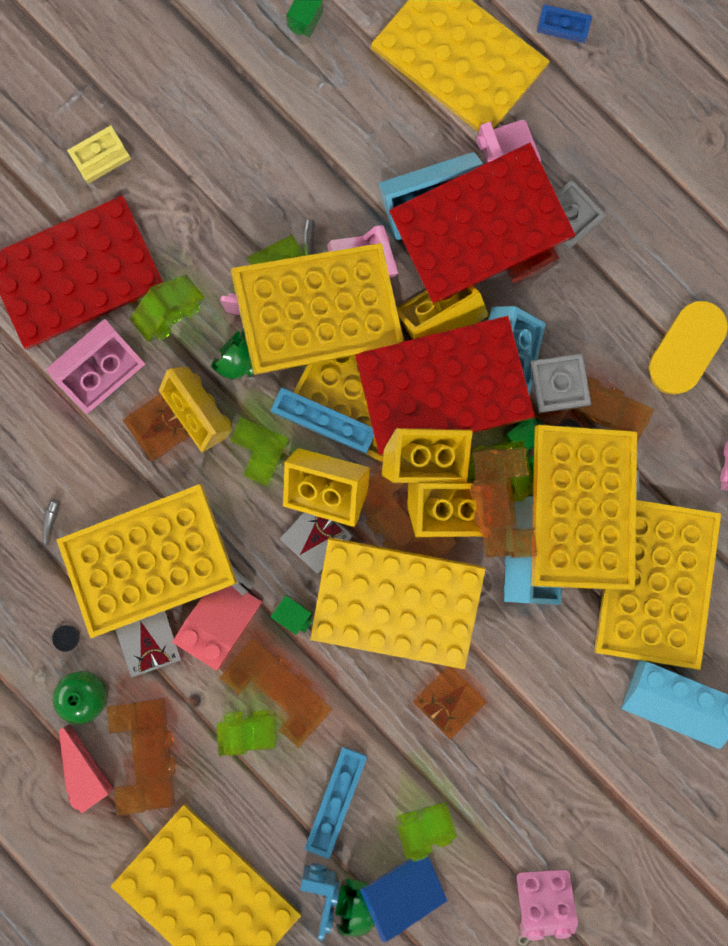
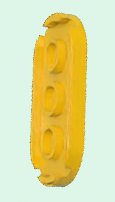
(688, 347)

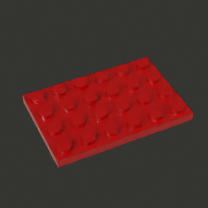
(482, 223)
(75, 272)
(446, 381)

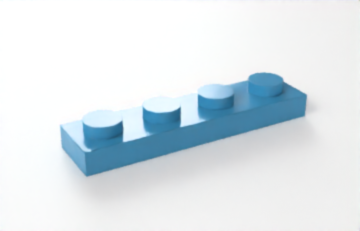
(323, 420)
(335, 802)

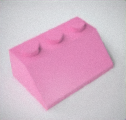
(95, 366)

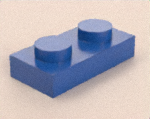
(564, 23)

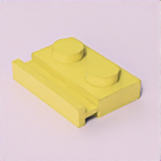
(99, 154)

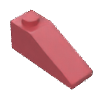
(82, 775)

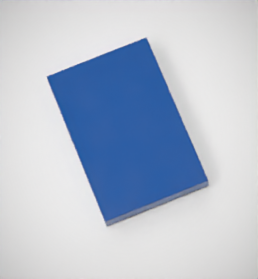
(403, 897)

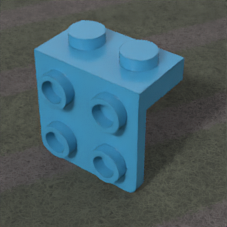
(322, 882)

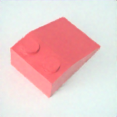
(217, 625)

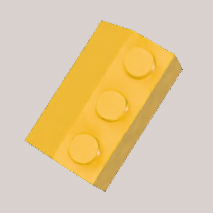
(423, 318)
(194, 407)
(427, 456)
(325, 486)
(442, 509)

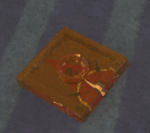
(156, 428)
(449, 701)

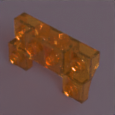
(607, 409)
(495, 503)
(394, 524)
(282, 685)
(150, 755)

